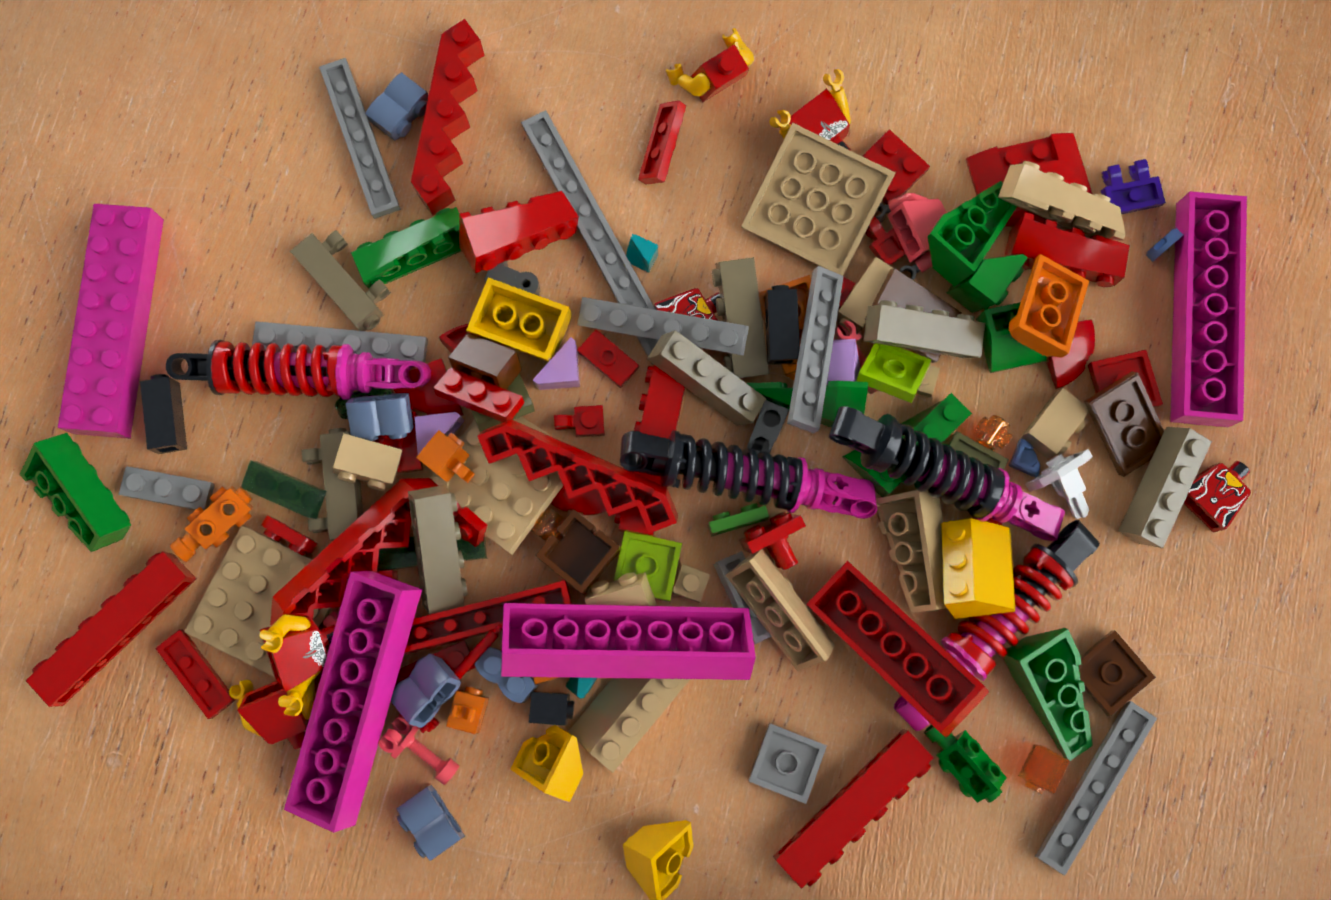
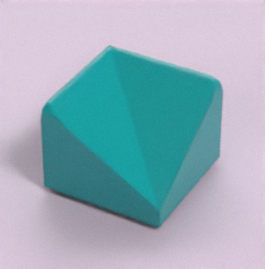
(642, 252)
(580, 686)

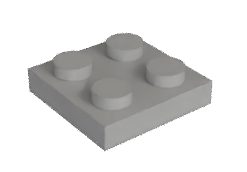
(787, 763)

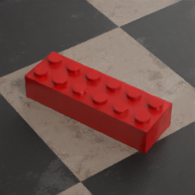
(898, 649)

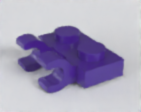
(1135, 195)

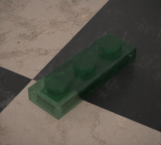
(283, 489)

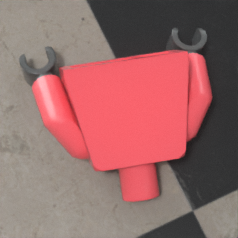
(913, 220)

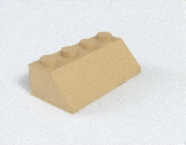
(781, 610)
(623, 716)

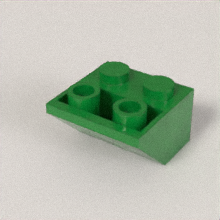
(988, 283)
(999, 346)

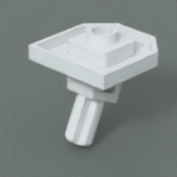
(1066, 481)

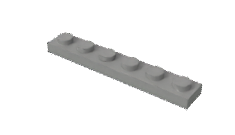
(359, 138)
(653, 323)
(378, 344)
(815, 350)
(1096, 787)

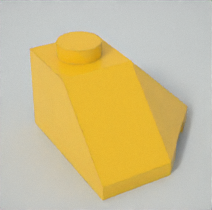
(551, 763)
(656, 856)

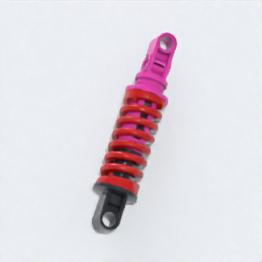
(294, 372)
(988, 633)

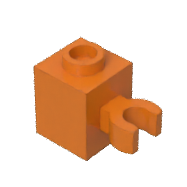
(446, 457)
(468, 710)

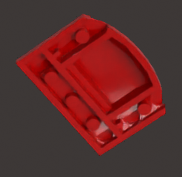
(1053, 154)

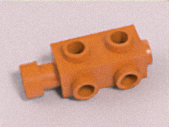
(216, 518)

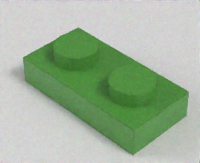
(750, 515)

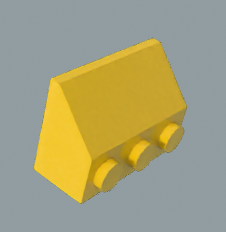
(519, 319)
(977, 568)

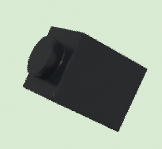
(551, 708)

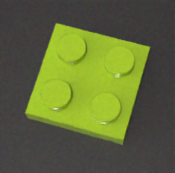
(894, 371)
(654, 557)

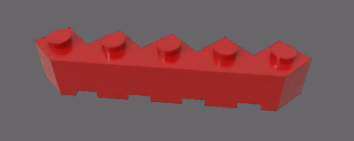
(444, 116)
(580, 472)
(356, 549)

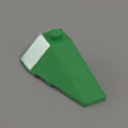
(967, 233)
(837, 394)
(1050, 680)

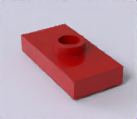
(608, 358)

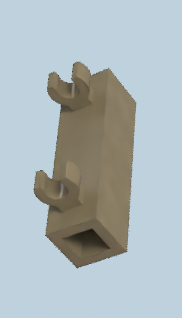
(337, 283)
(342, 497)

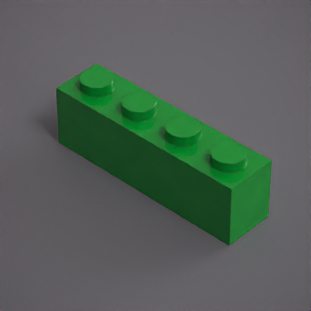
(409, 249)
(935, 422)
(75, 491)

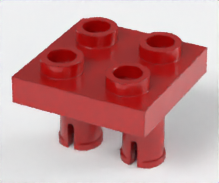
(774, 538)

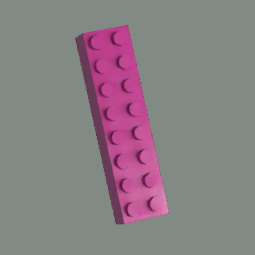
(1209, 310)
(111, 321)
(626, 642)
(352, 700)

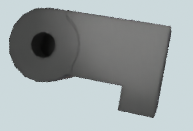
(525, 280)
(767, 427)

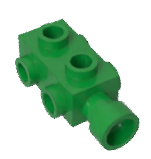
(969, 765)

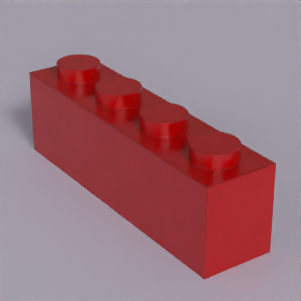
(515, 230)
(1092, 258)

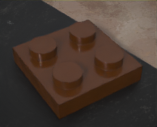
(1113, 673)

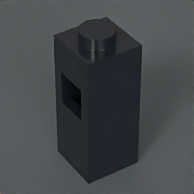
(782, 325)
(163, 414)

